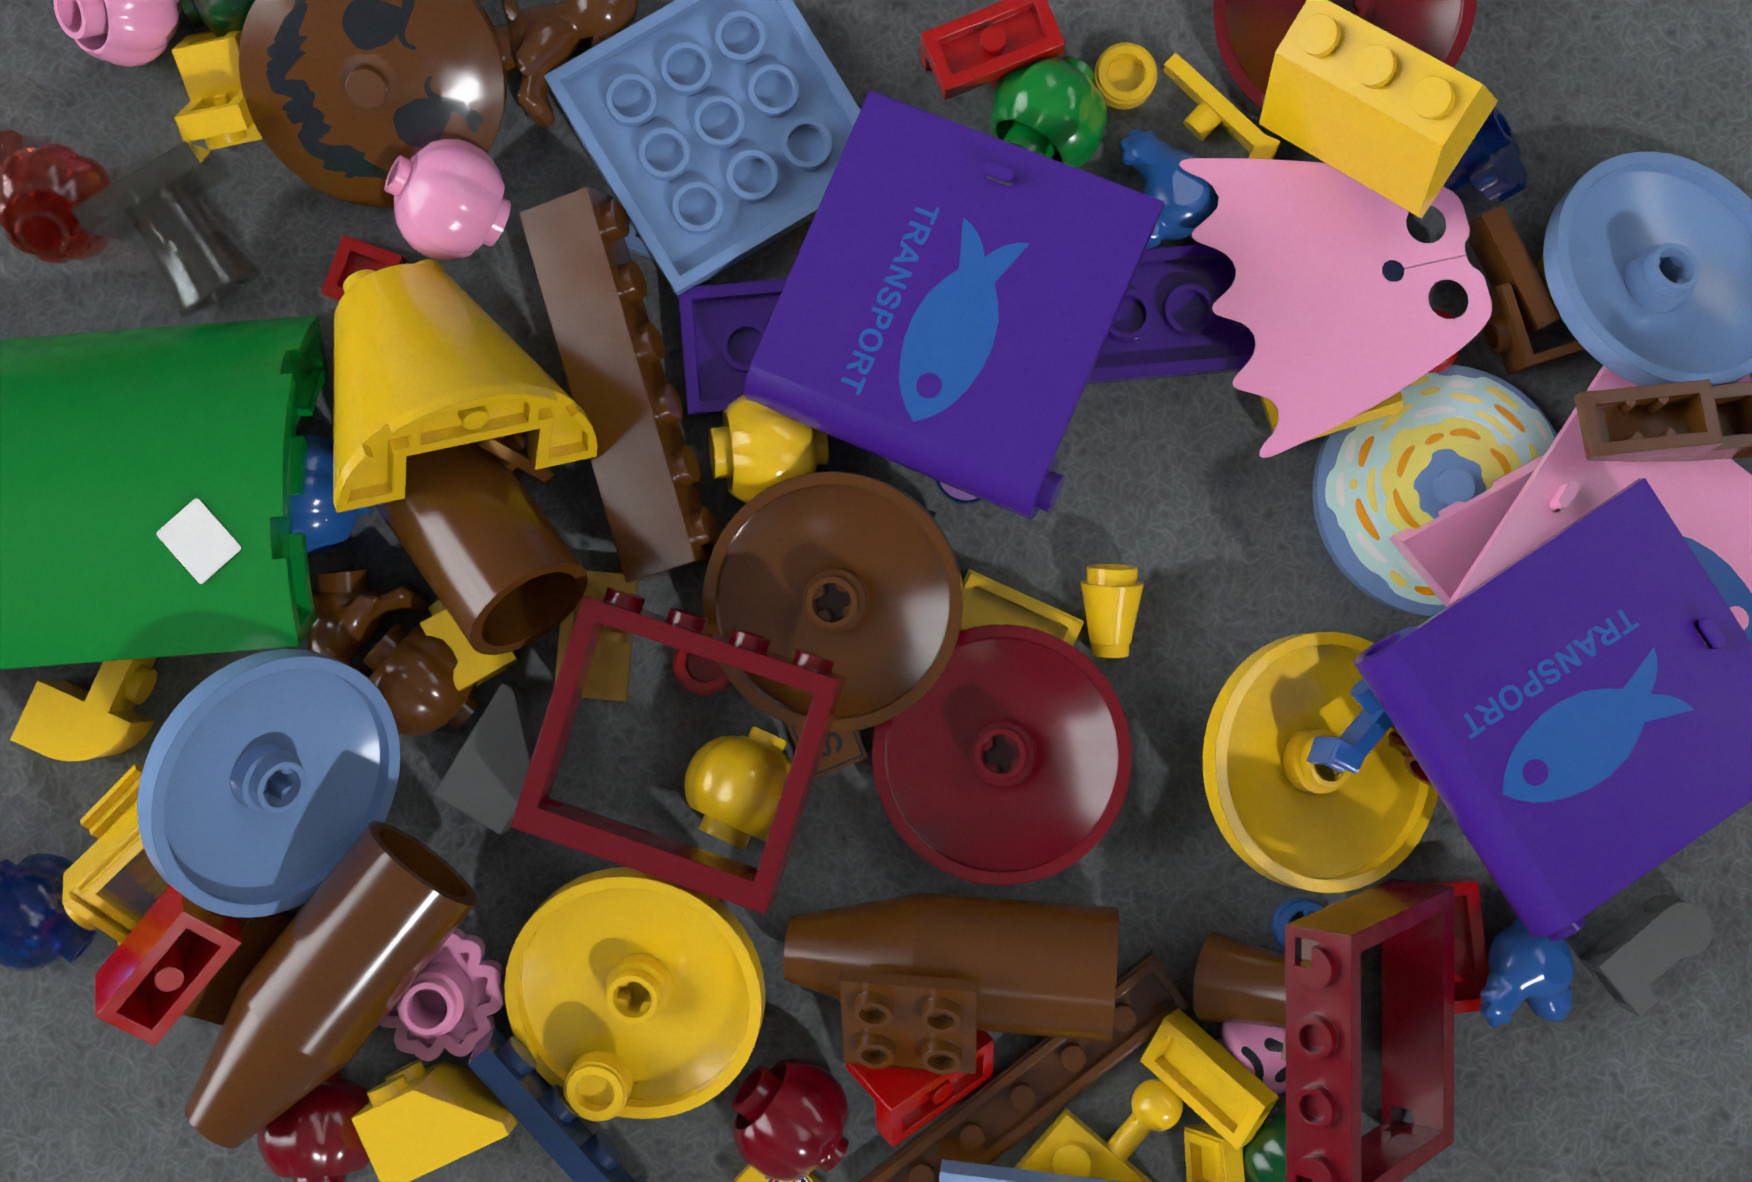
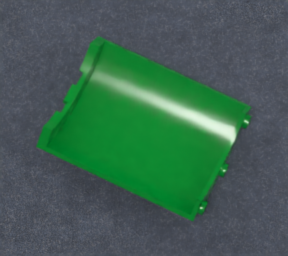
(112, 444)

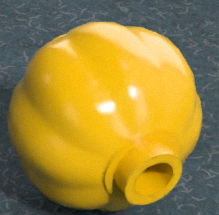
(762, 448)
(737, 785)

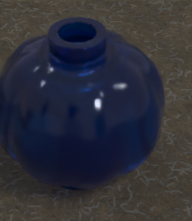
(32, 915)

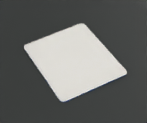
(198, 540)

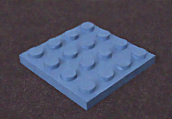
(710, 128)

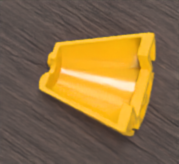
(429, 374)

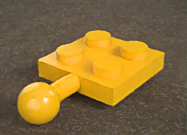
(1077, 1150)

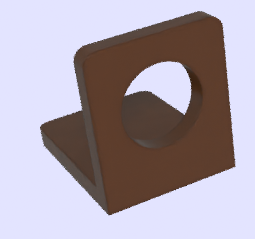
(1508, 336)

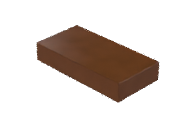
(1507, 260)

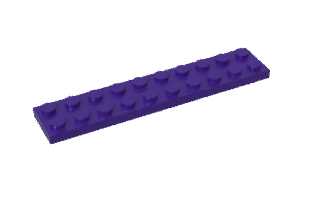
(1158, 332)

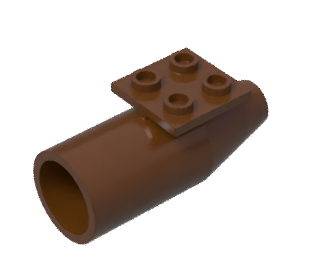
(486, 543)
(938, 967)
(320, 980)

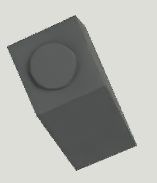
(493, 761)

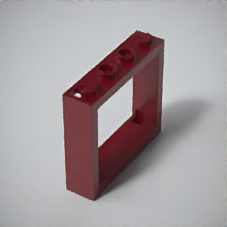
(643, 849)
(1325, 1034)

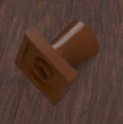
(1242, 983)

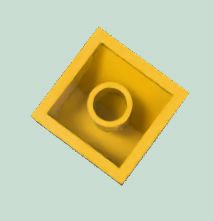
(428, 1120)

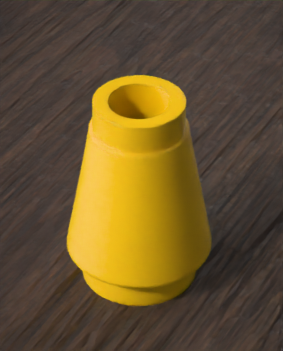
(1111, 607)

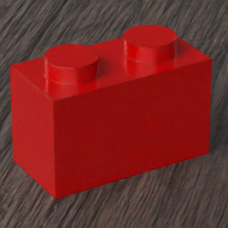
(163, 966)

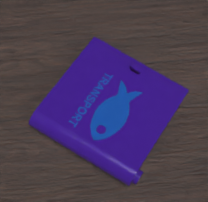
(949, 307)
(1579, 709)

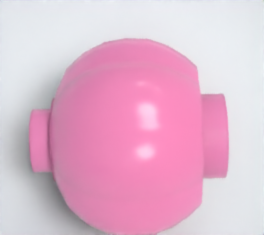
(120, 30)
(448, 199)

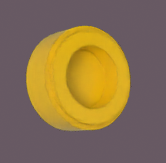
(1125, 75)
(598, 1086)

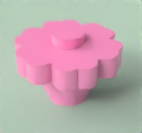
(449, 1001)

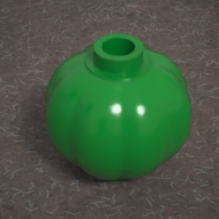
(1051, 110)

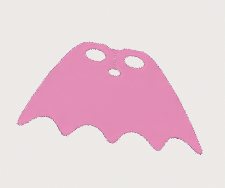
(1315, 293)

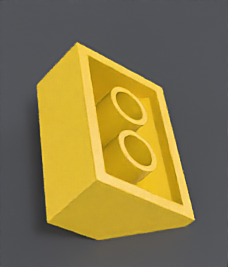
(1372, 105)

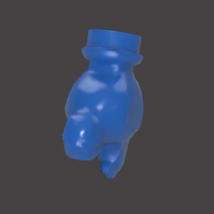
(1185, 196)
(1530, 971)

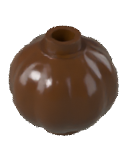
(418, 682)

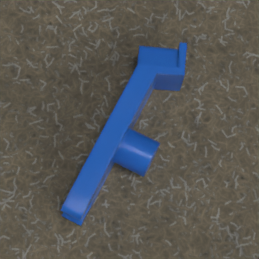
(1358, 738)

